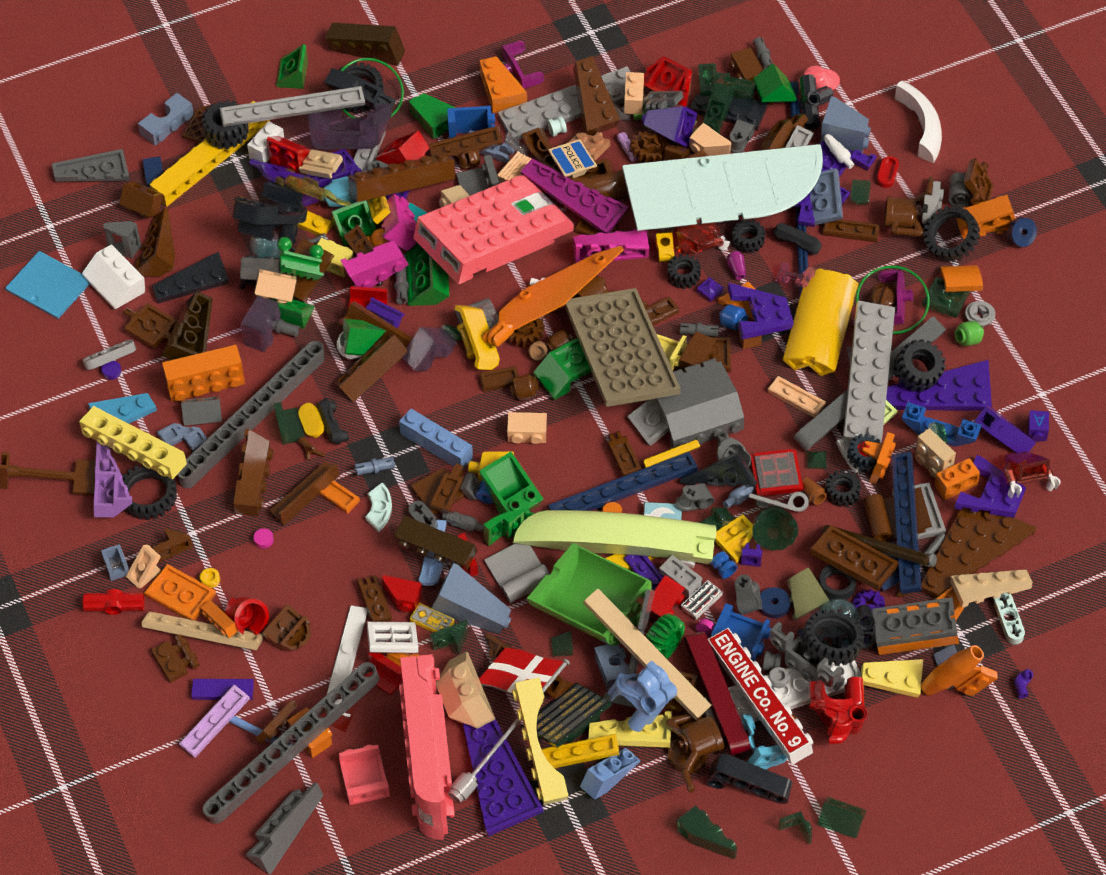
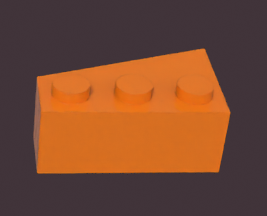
(500, 85)
(991, 216)

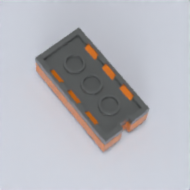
(915, 626)

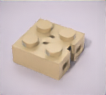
(933, 453)

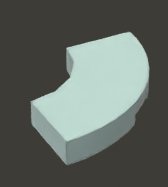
(381, 507)

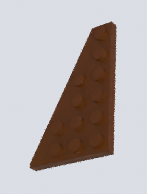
(972, 545)

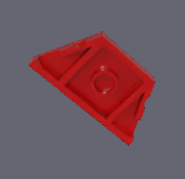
(668, 76)

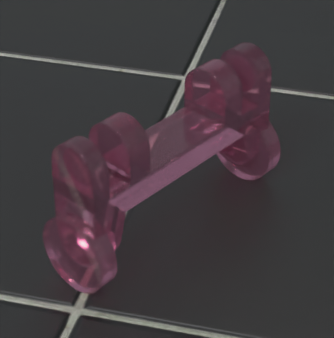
(801, 279)

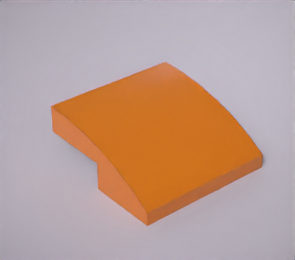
(961, 278)

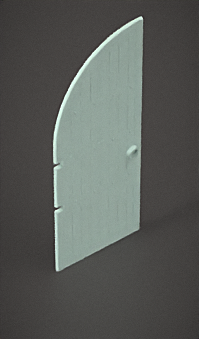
(721, 186)

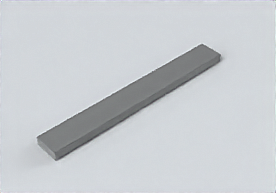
(292, 106)

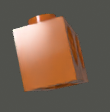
(957, 479)

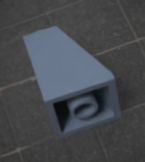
(846, 126)

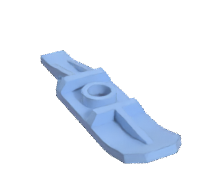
(431, 569)

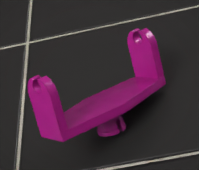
(513, 67)
(902, 294)

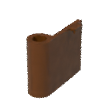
(883, 519)

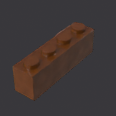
(253, 474)

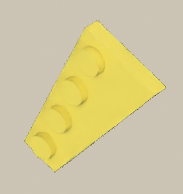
(652, 735)

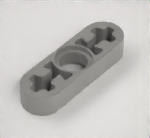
(109, 354)

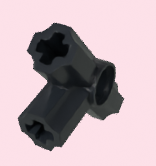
(812, 99)

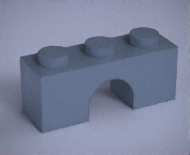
(157, 129)

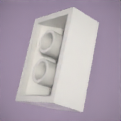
(114, 277)

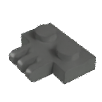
(662, 99)

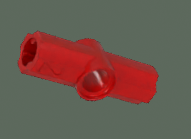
(113, 601)

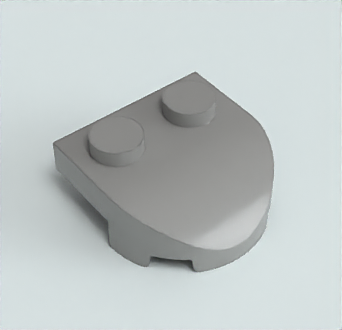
(932, 202)

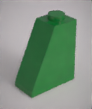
(430, 114)

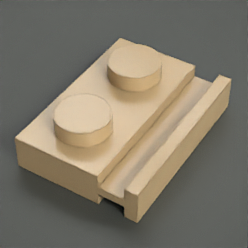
(321, 163)

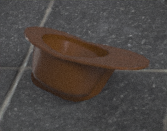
(884, 294)

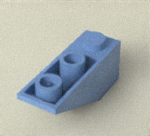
(608, 773)

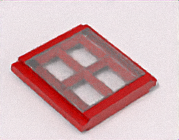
(776, 472)

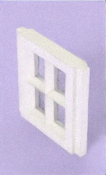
(392, 637)

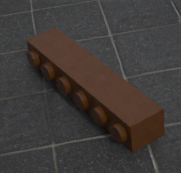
(401, 177)

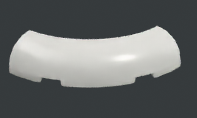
(928, 117)

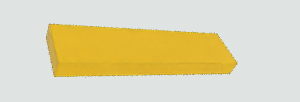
(582, 751)

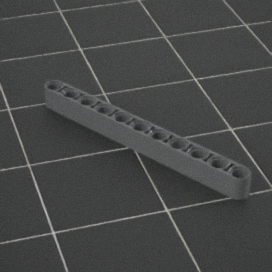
(297, 369)
(835, 412)
(288, 752)

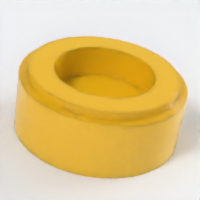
(210, 577)

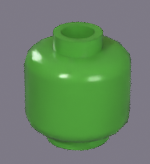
(969, 333)

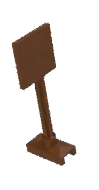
(83, 476)

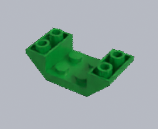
(562, 368)

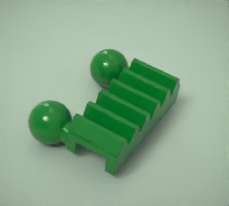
(298, 263)

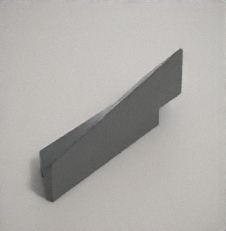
(283, 827)

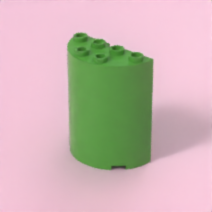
(576, 578)

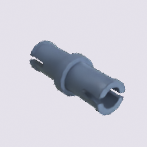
(374, 466)

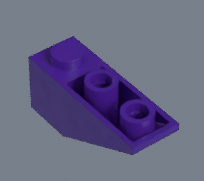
(1004, 430)

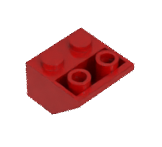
(286, 153)

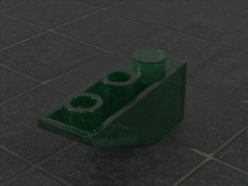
(719, 104)
(703, 833)

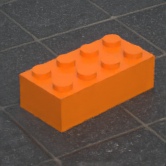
(203, 373)

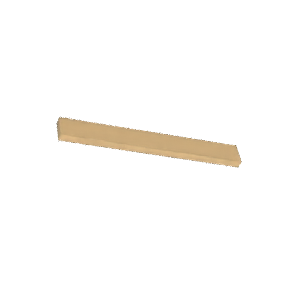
(645, 651)

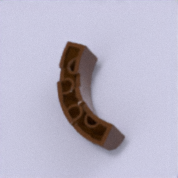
(539, 145)
(608, 186)

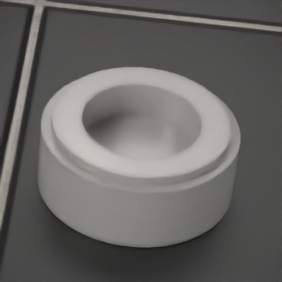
(779, 677)

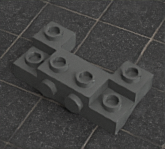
(798, 659)

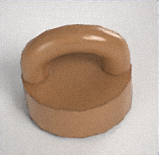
(538, 350)

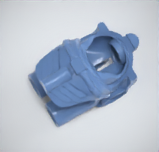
(646, 691)

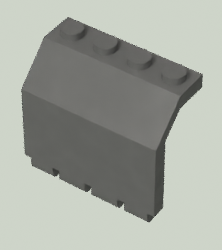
(704, 407)

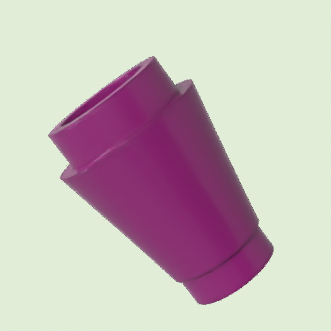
(737, 264)

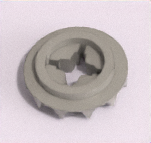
(984, 308)

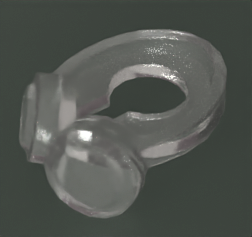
(512, 139)

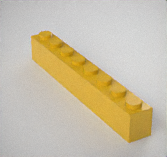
(195, 166)

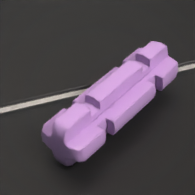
(625, 143)

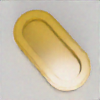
(311, 420)

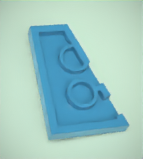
(127, 408)

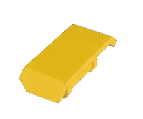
(472, 333)

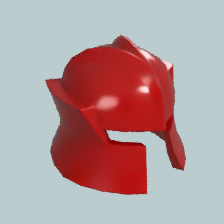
(245, 611)

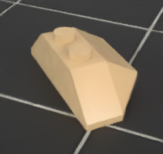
(463, 693)

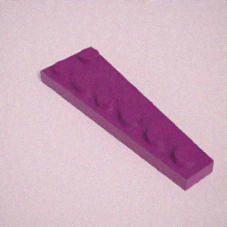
(586, 203)

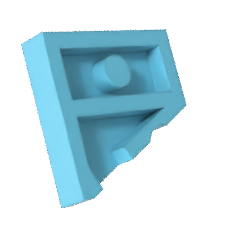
(767, 757)

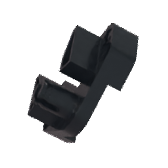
(276, 207)

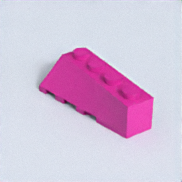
(634, 244)

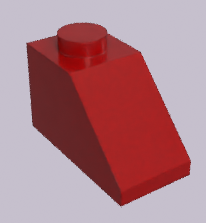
(402, 592)

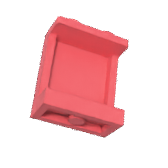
(363, 774)

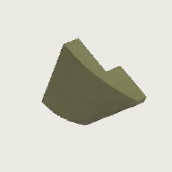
(805, 593)

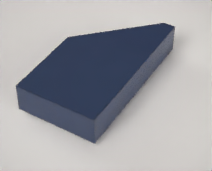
(152, 169)

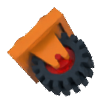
(871, 454)

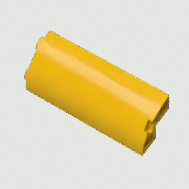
(821, 322)

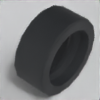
(834, 594)

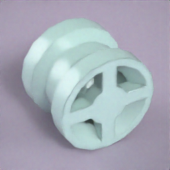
(556, 126)

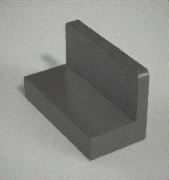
(201, 410)

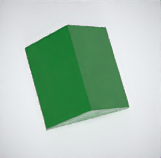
(293, 69)
(774, 85)
(348, 217)
(295, 312)

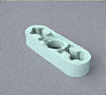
(1007, 625)

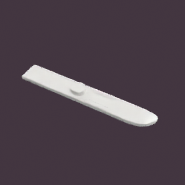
(348, 647)

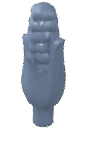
(738, 495)

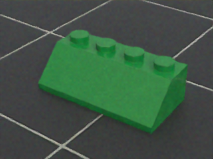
(426, 278)

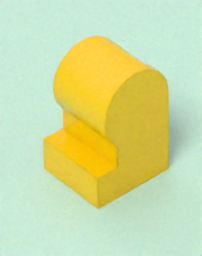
(664, 247)

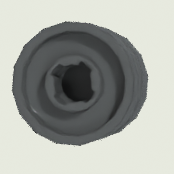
(957, 191)

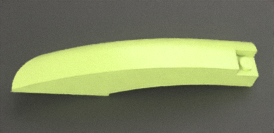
(619, 534)

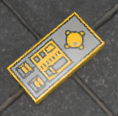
(430, 618)

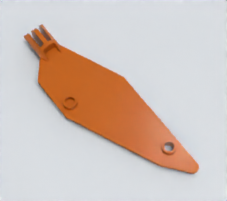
(547, 295)

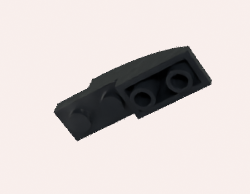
(372, 94)

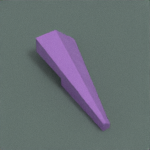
(110, 492)

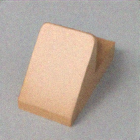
(144, 567)

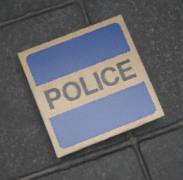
(572, 158)

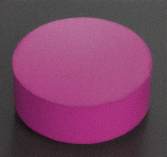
(263, 538)
(706, 626)

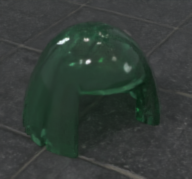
(775, 528)

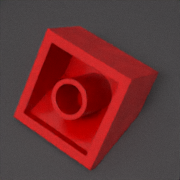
(404, 148)

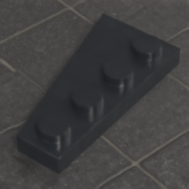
(743, 109)
(198, 277)

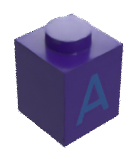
(1038, 425)

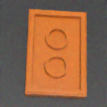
(179, 593)

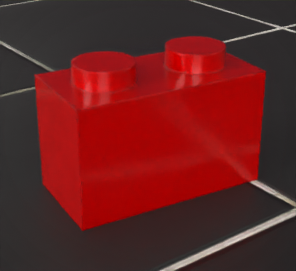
(666, 597)

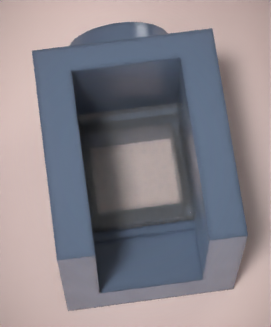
(115, 562)

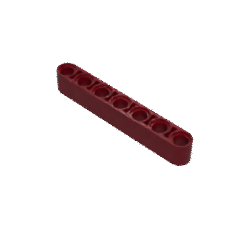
(717, 693)

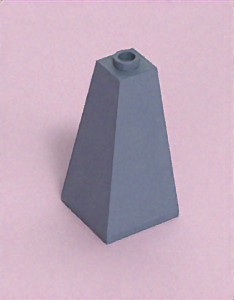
(468, 600)

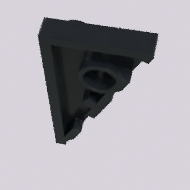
(727, 471)

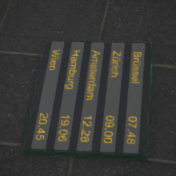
(569, 714)

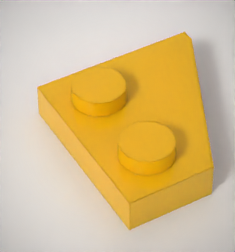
(734, 537)

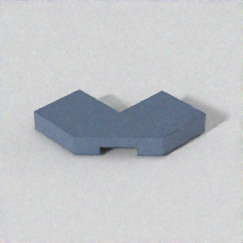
(176, 433)

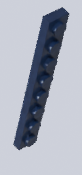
(628, 485)
(906, 520)

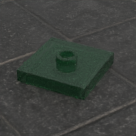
(945, 302)

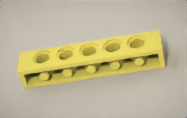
(133, 442)

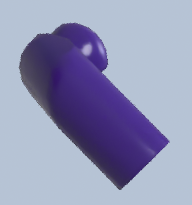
(1022, 681)

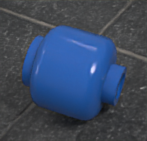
(731, 316)

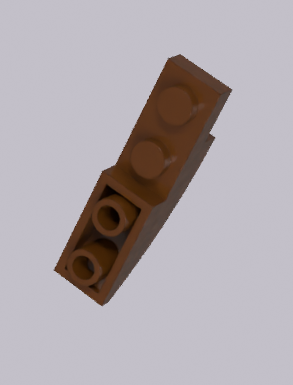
(782, 132)

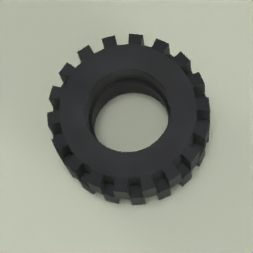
(220, 135)
(909, 374)

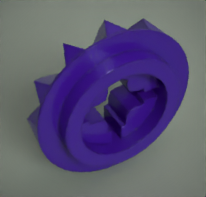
(860, 599)

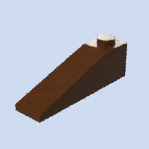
(158, 249)

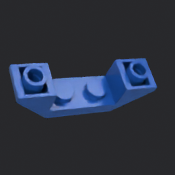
(915, 418)

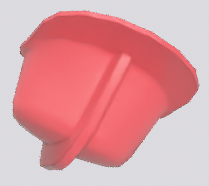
(823, 77)

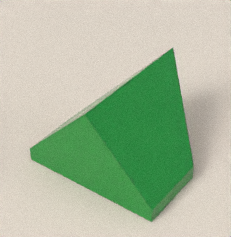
(359, 336)

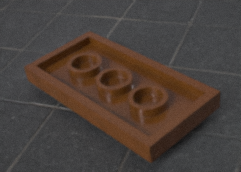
(854, 557)

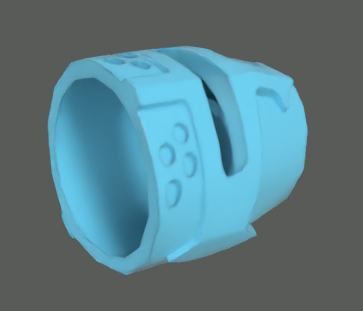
(340, 189)

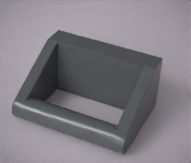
(130, 237)

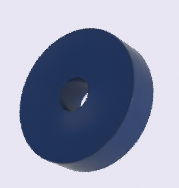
(1029, 231)
(775, 610)

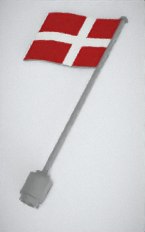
(505, 671)

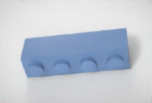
(435, 439)

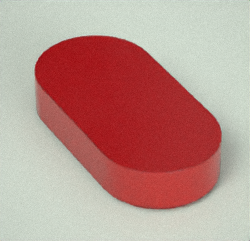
(887, 171)

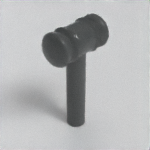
(932, 548)

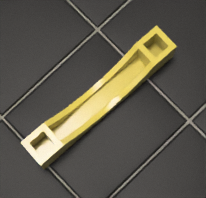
(550, 782)

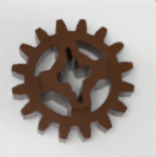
(648, 146)
(528, 333)

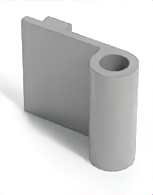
(761, 501)
(516, 570)

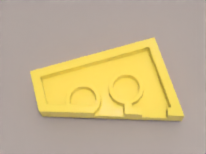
(894, 676)

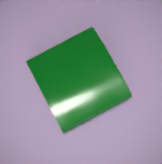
(503, 524)

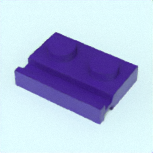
(385, 312)

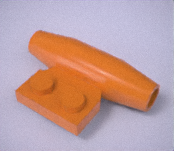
(961, 672)

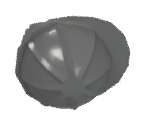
(730, 446)

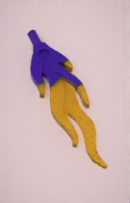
(295, 181)

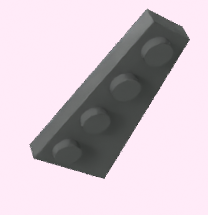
(97, 167)

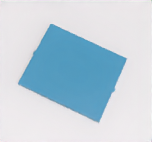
(48, 285)

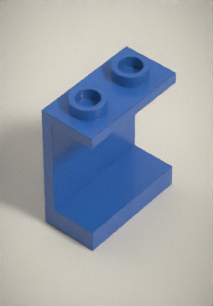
(469, 118)

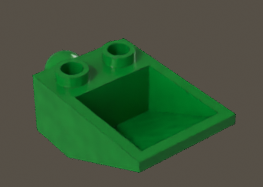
(510, 484)

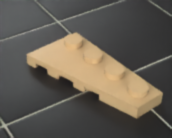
(984, 585)

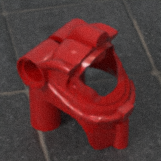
(840, 715)

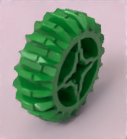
(666, 634)

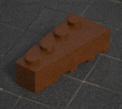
(593, 98)

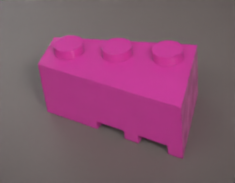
(400, 223)
(376, 265)

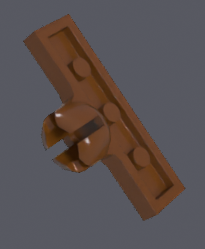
(468, 145)

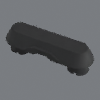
(800, 238)
(331, 425)

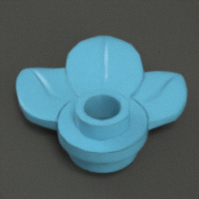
(749, 725)

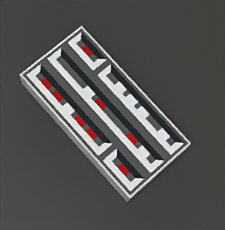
(701, 600)

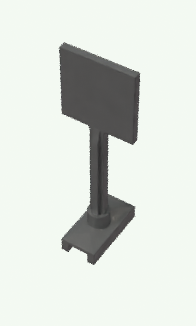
(633, 661)

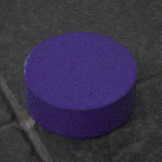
(111, 370)

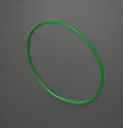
(379, 61)
(911, 272)

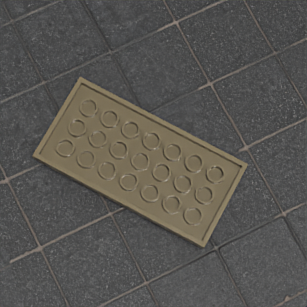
(621, 347)

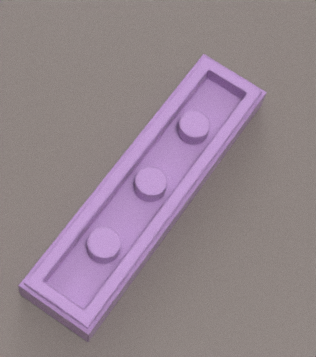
(214, 721)

